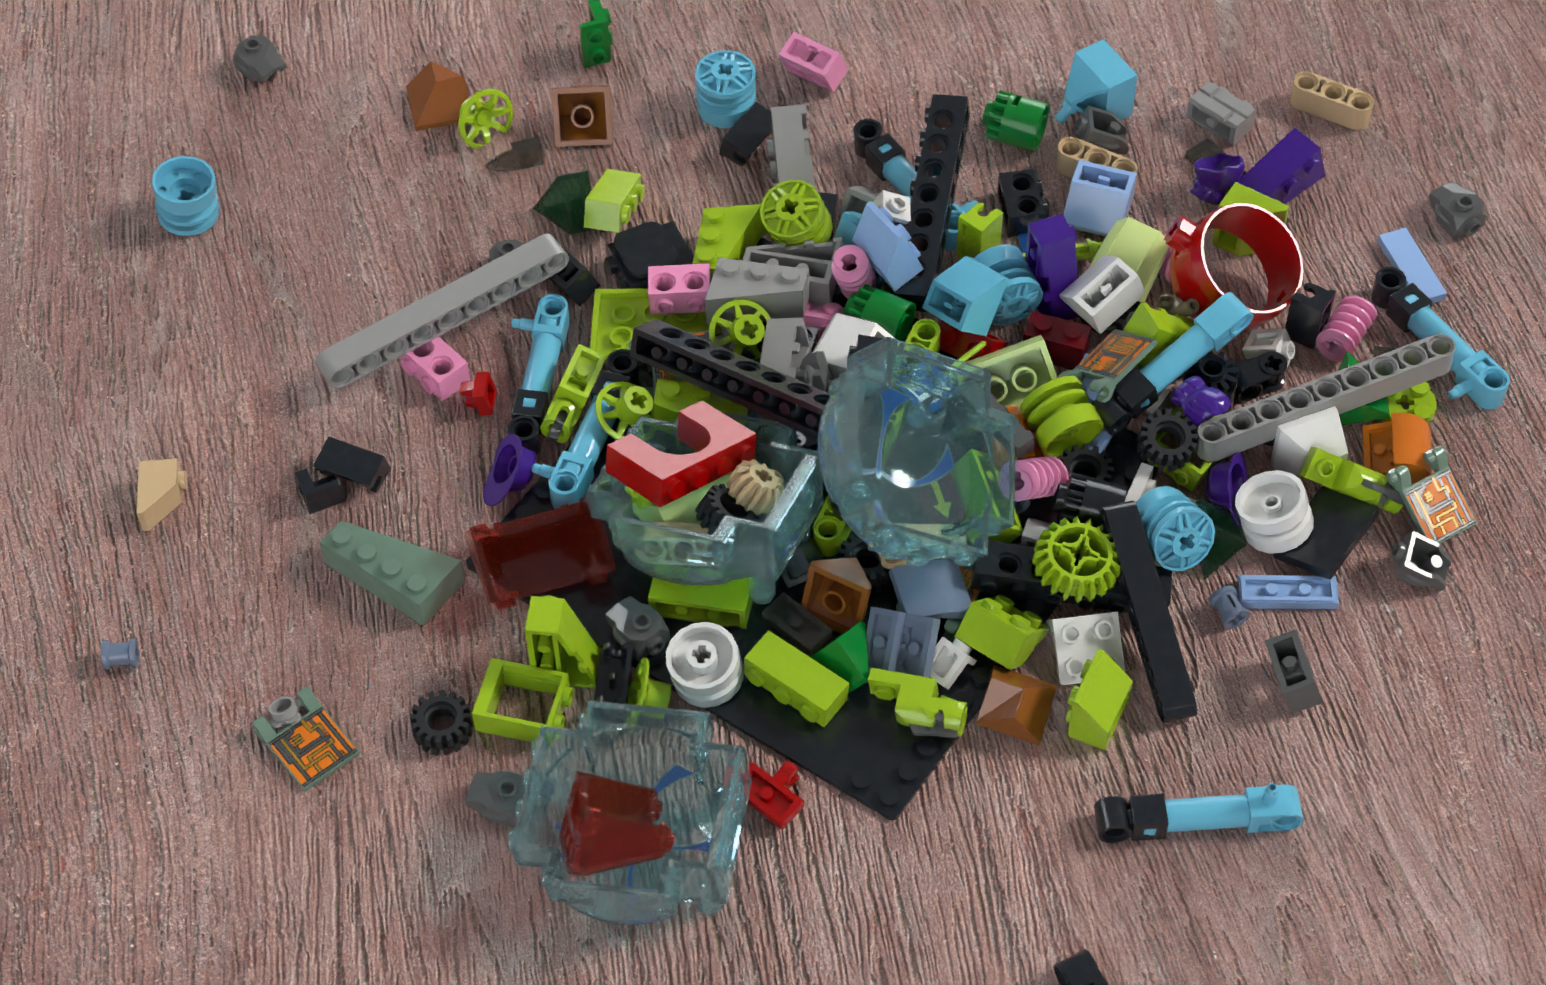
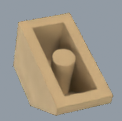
(158, 490)

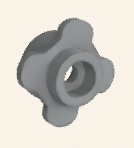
(284, 712)

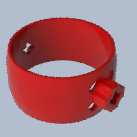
(1261, 232)

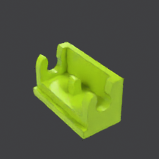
(978, 232)

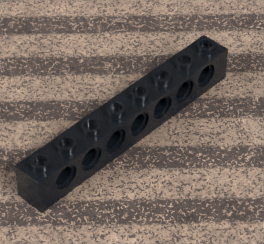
(954, 114)
(730, 375)

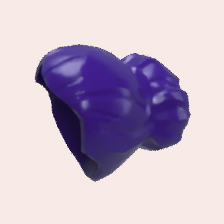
(1215, 176)
(1199, 400)

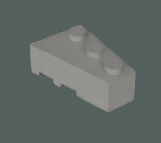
(776, 288)

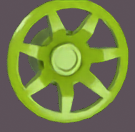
(482, 116)
(744, 330)
(631, 405)
(648, 691)

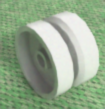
(1274, 511)
(704, 664)

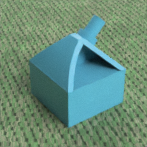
(1099, 80)

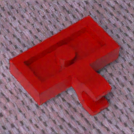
(771, 794)

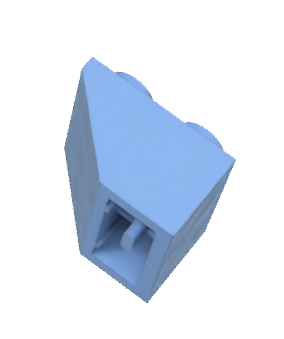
(1098, 197)
(887, 246)

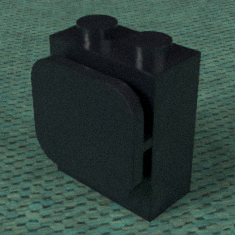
(643, 247)

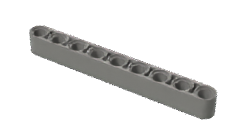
(441, 311)
(1343, 389)

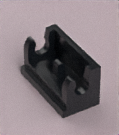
(746, 134)
(1309, 314)
(352, 463)
(614, 674)

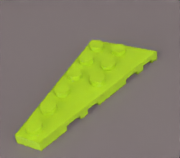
(621, 310)

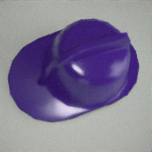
(509, 471)
(1224, 482)

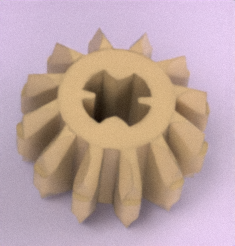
(755, 486)

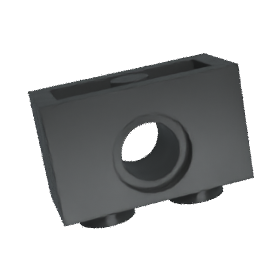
(1294, 671)

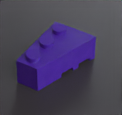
(1287, 168)
(1053, 262)

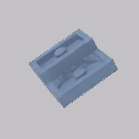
(931, 589)
(901, 641)

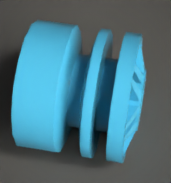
(724, 87)
(185, 195)
(1022, 290)
(1175, 528)

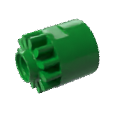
(1016, 120)
(885, 309)

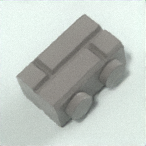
(1221, 113)

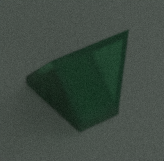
(565, 202)
(1227, 538)

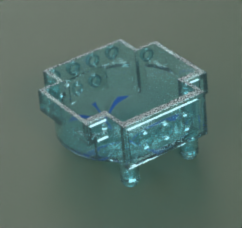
(918, 454)
(738, 545)
(655, 747)

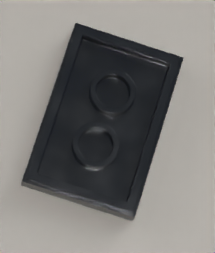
(1337, 529)

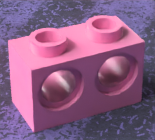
(813, 62)
(678, 288)
(436, 368)

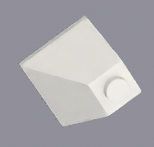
(1297, 436)

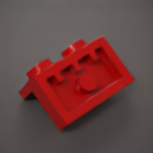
(959, 342)

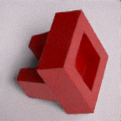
(480, 393)

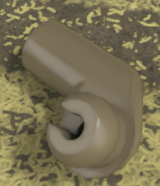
(1174, 305)

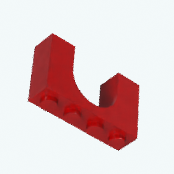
(666, 476)

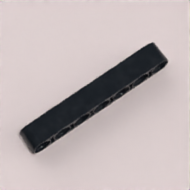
(1149, 613)

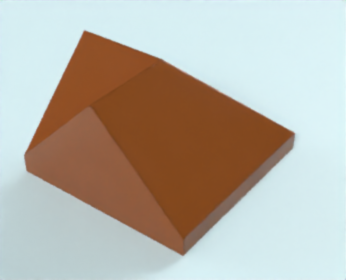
(436, 96)
(582, 116)
(837, 592)
(1016, 705)

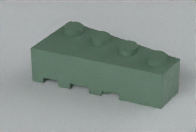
(393, 570)

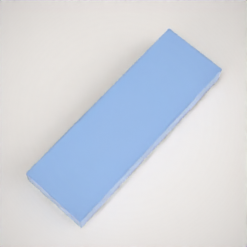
(1408, 258)
(1287, 592)

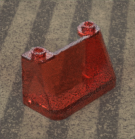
(540, 553)
(611, 826)

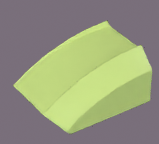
(1138, 247)

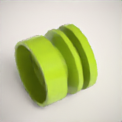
(808, 222)
(1061, 416)

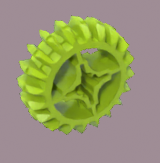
(1057, 554)

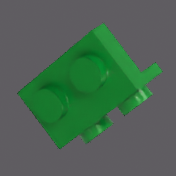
(596, 35)

